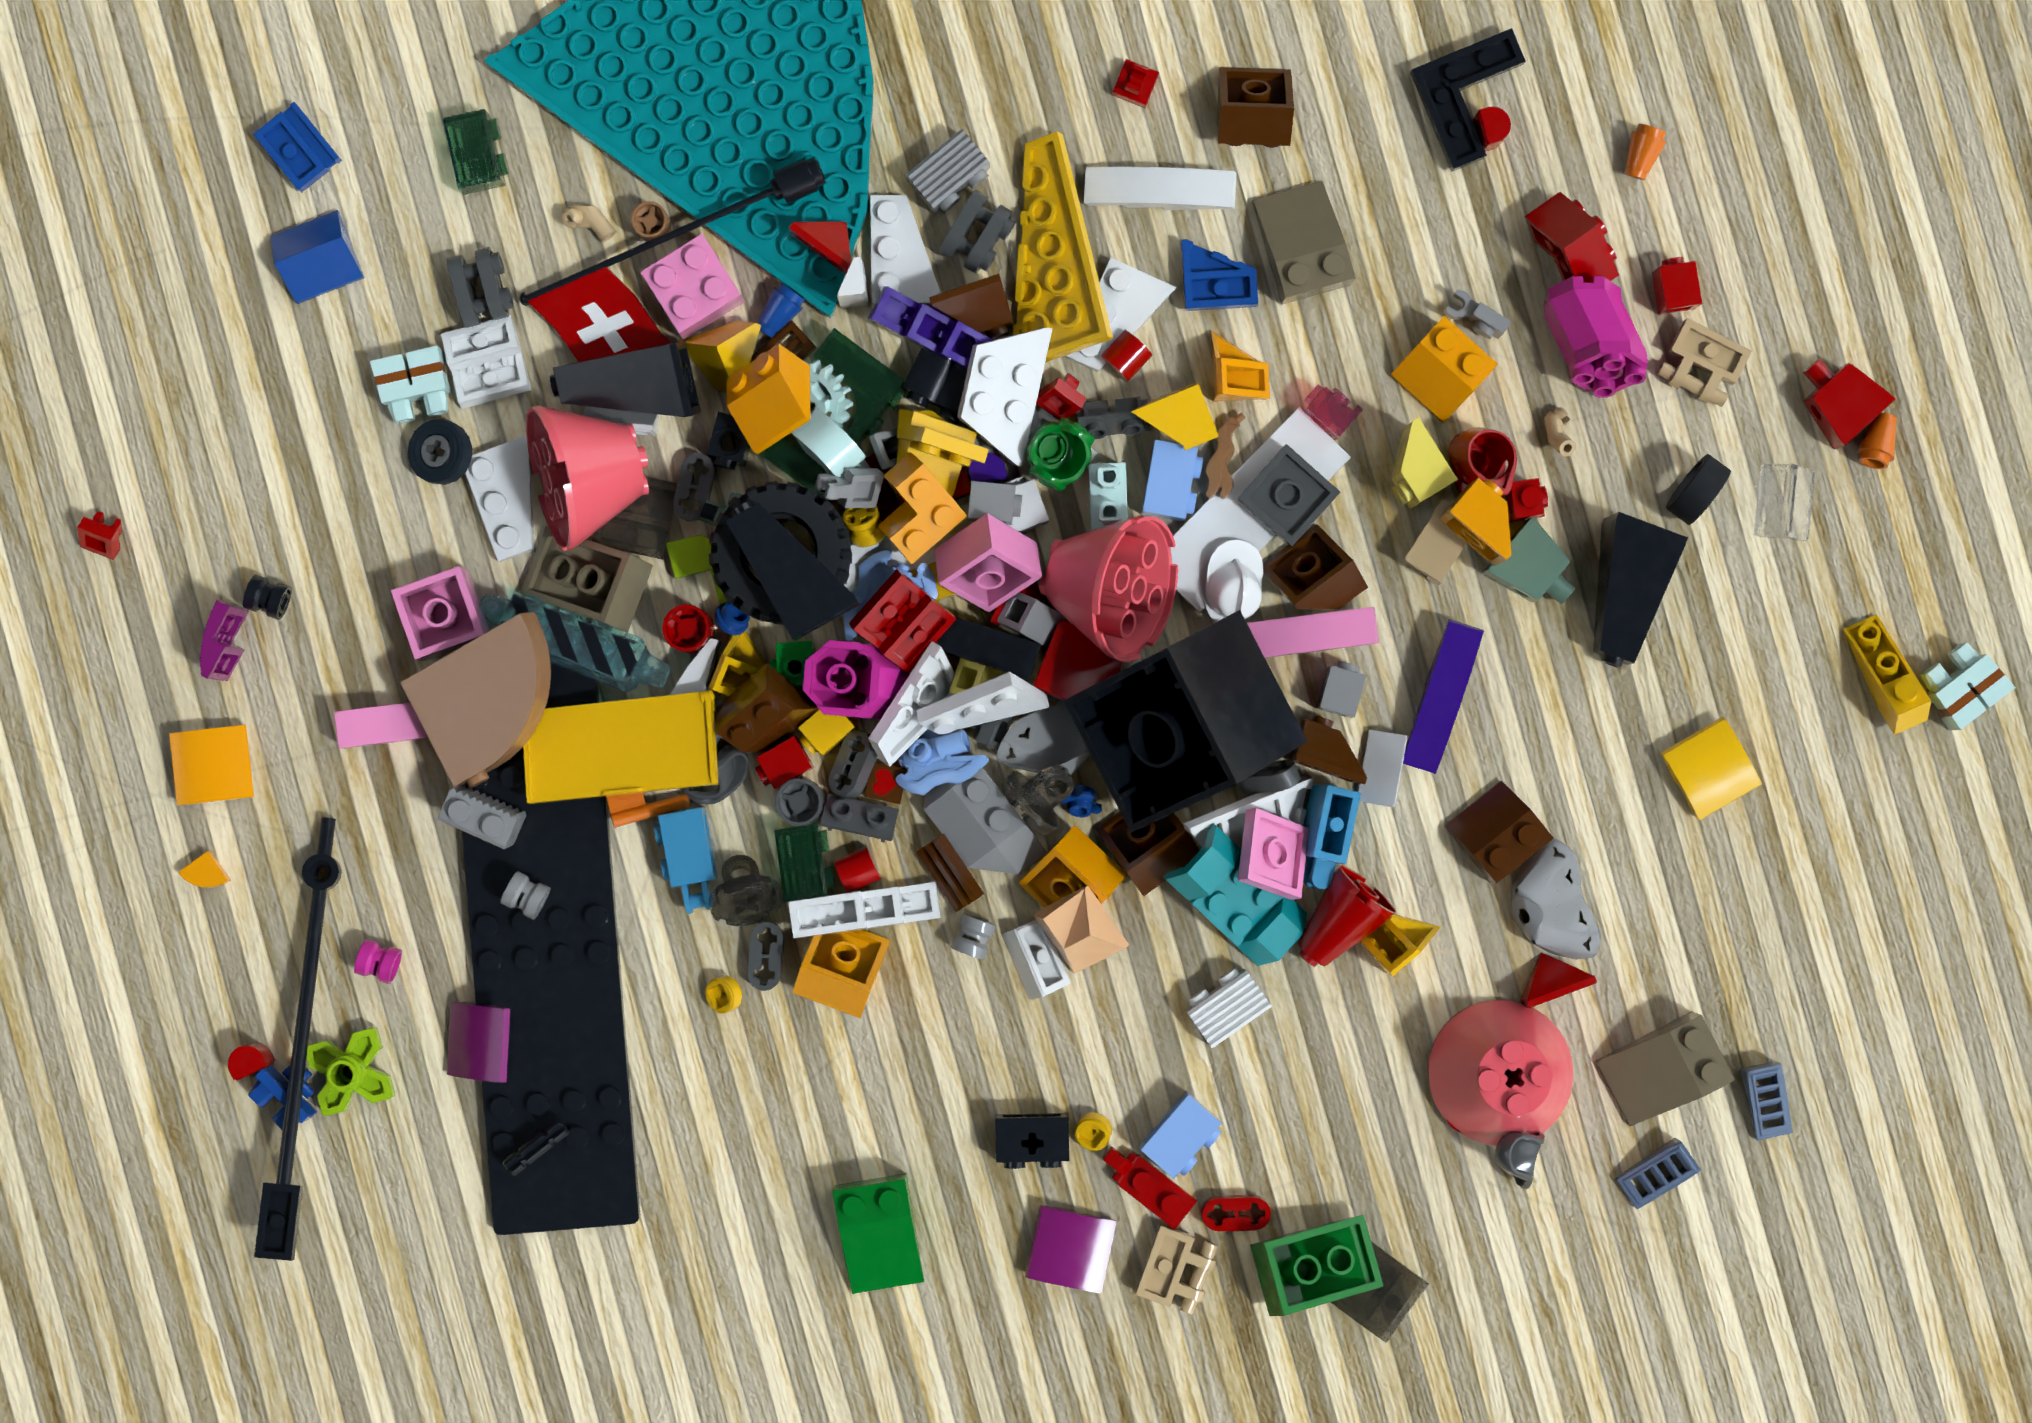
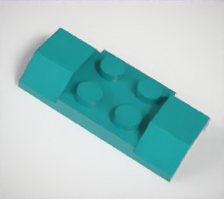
(1250, 917)

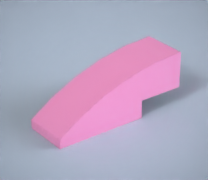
(378, 725)

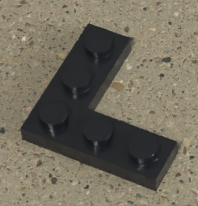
(1440, 88)

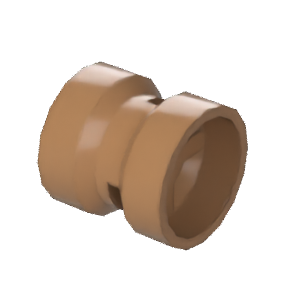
(648, 216)

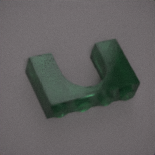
(874, 391)

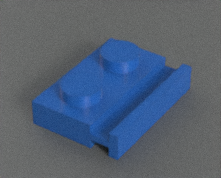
(297, 147)

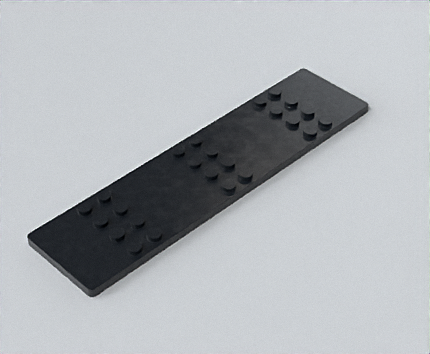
(563, 1005)

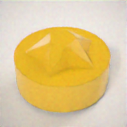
(723, 994)
(1093, 1131)

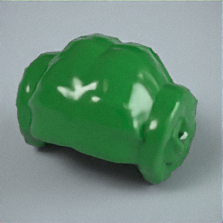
(1059, 453)

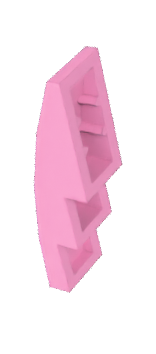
(1316, 632)

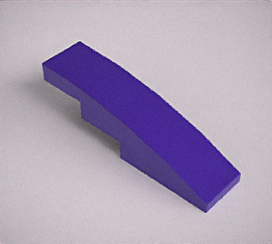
(925, 327)
(1442, 696)

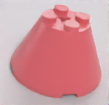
(585, 469)
(1115, 584)
(1470, 1067)

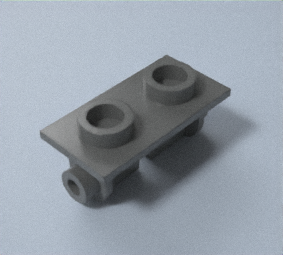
(1101, 423)
(859, 817)

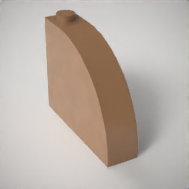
(484, 698)

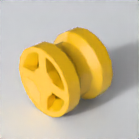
(863, 526)

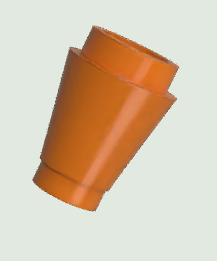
(1644, 150)
(1879, 443)

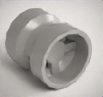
(525, 895)
(975, 928)

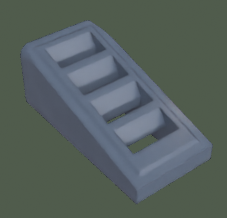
(1749, 1077)
(1663, 1155)

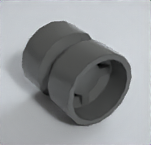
(800, 802)

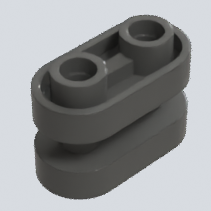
(997, 226)
(496, 299)

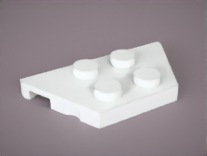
(1004, 390)
(1231, 818)

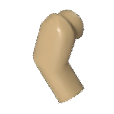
(588, 217)
(1556, 437)

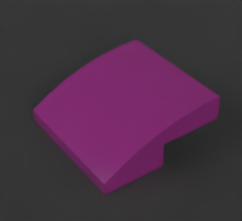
(218, 652)
(478, 1042)
(1070, 1249)

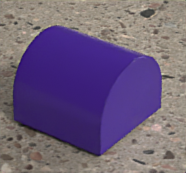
(991, 471)

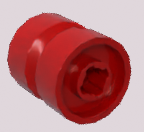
(688, 628)

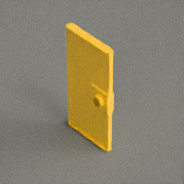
(622, 748)

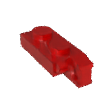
(1150, 1186)

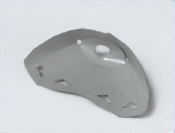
(1050, 742)
(1554, 904)

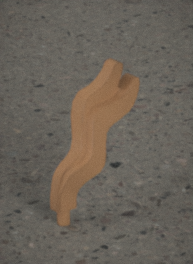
(1217, 466)

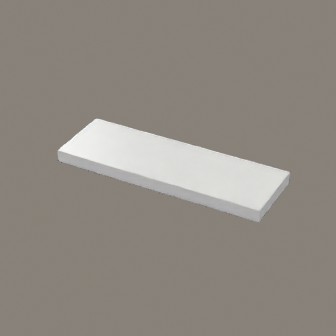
(1229, 520)

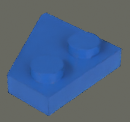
(1215, 280)

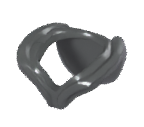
(731, 773)
(1517, 1155)

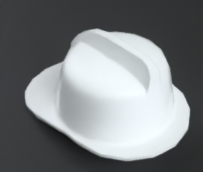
(1234, 580)

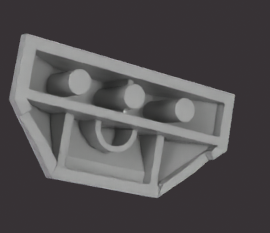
(983, 825)

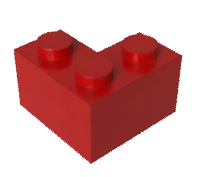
(1572, 239)

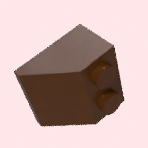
(1255, 106)
(762, 711)
(1498, 832)
(1149, 850)

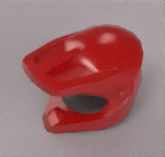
(1482, 455)

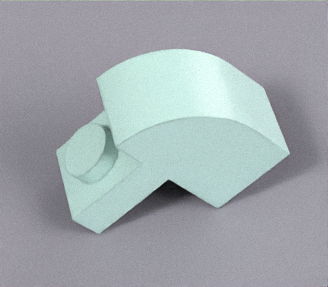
(829, 445)

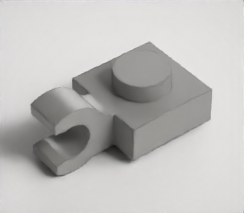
(1485, 320)
(856, 490)

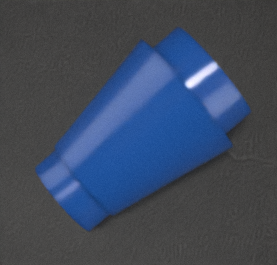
(780, 309)

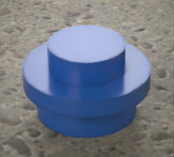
(731, 619)

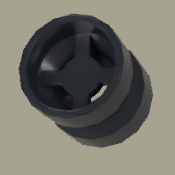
(267, 597)

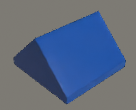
(316, 257)

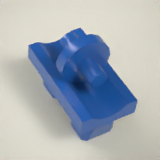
(273, 1084)

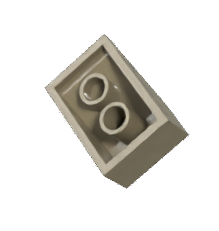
(1303, 242)
(588, 580)
(1665, 1069)

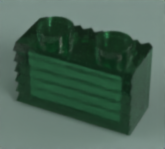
(475, 151)
(803, 862)

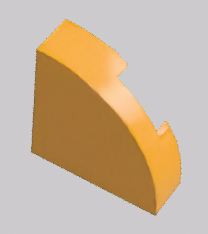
(205, 872)

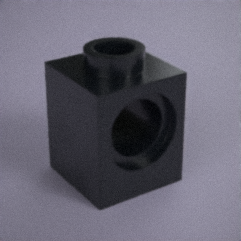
(723, 426)

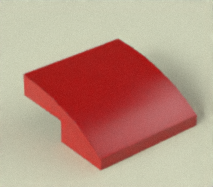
(902, 620)
(1073, 664)

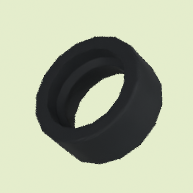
(1698, 489)

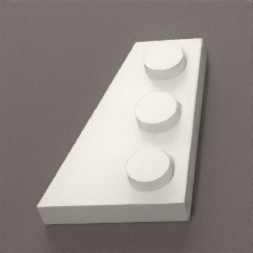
(1129, 302)
(503, 496)
(924, 686)
(983, 703)

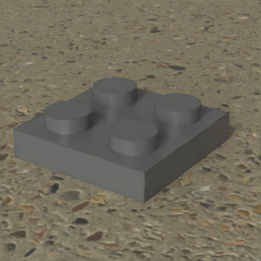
(1288, 495)

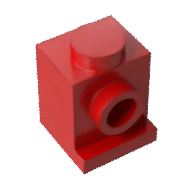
(1526, 500)

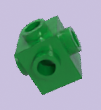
(790, 653)

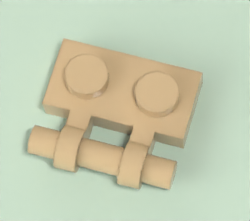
(1709, 352)
(1165, 1267)

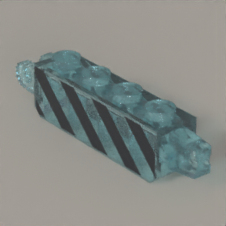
(584, 646)

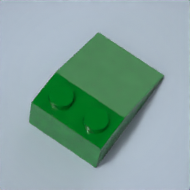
(878, 1233)
(1316, 1266)

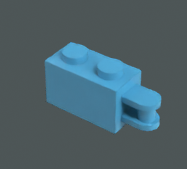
(1331, 825)
(687, 854)

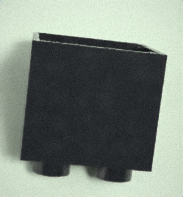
(1186, 722)

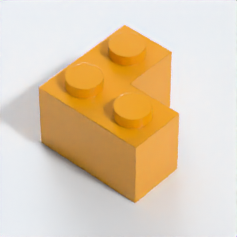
(924, 515)

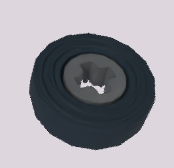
(448, 437)

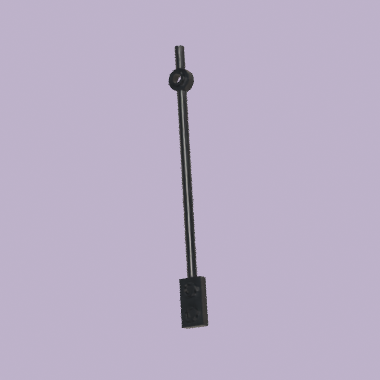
(282, 1200)

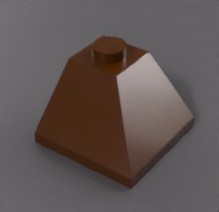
(977, 305)
(1315, 572)
(1327, 751)

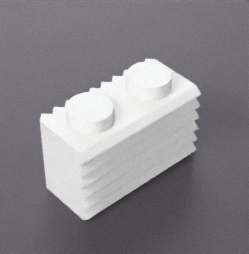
(1227, 1006)

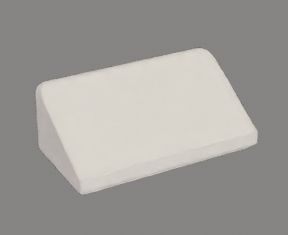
(854, 286)
(643, 423)
(1382, 767)
(1035, 960)

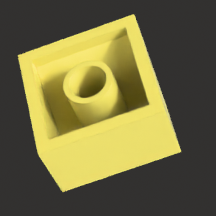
(1419, 467)

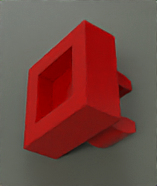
(1135, 83)
(1061, 397)
(99, 537)

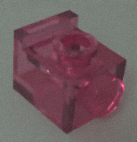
(1331, 410)

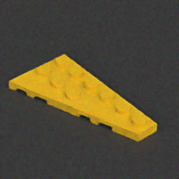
(1055, 261)

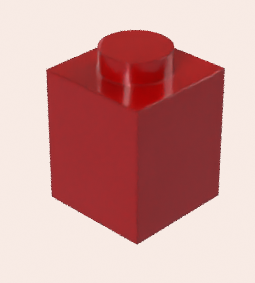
(1676, 286)
(783, 763)

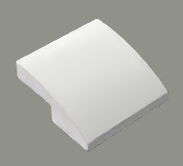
(486, 362)

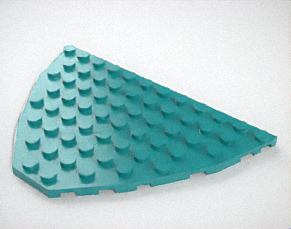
(714, 102)

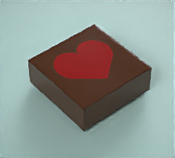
(883, 783)

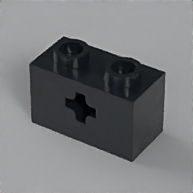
(1049, 1127)

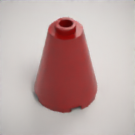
(1343, 918)

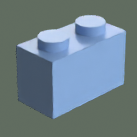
(1170, 481)
(1181, 1136)

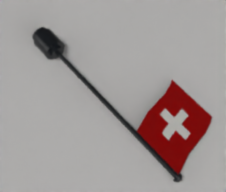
(604, 317)

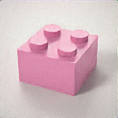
(692, 286)
(987, 562)
(440, 613)

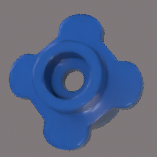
(1082, 802)

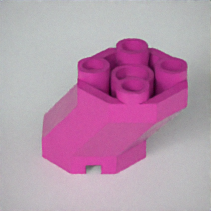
(1595, 335)
(852, 680)

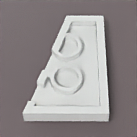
(898, 251)

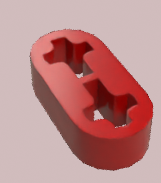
(1236, 1222)

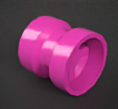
(378, 961)

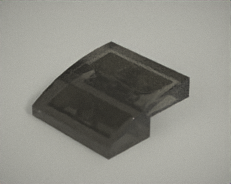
(644, 524)
(1387, 1306)

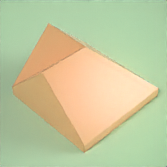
(1081, 929)

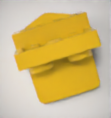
(938, 445)

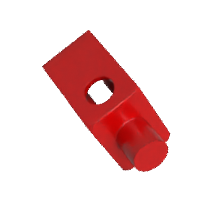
(1843, 401)

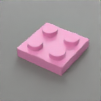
(1273, 854)

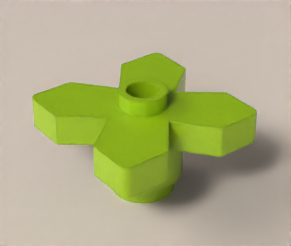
(340, 1087)

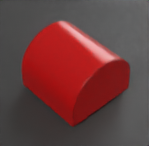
(1492, 126)
(1126, 355)
(857, 870)
(249, 1059)

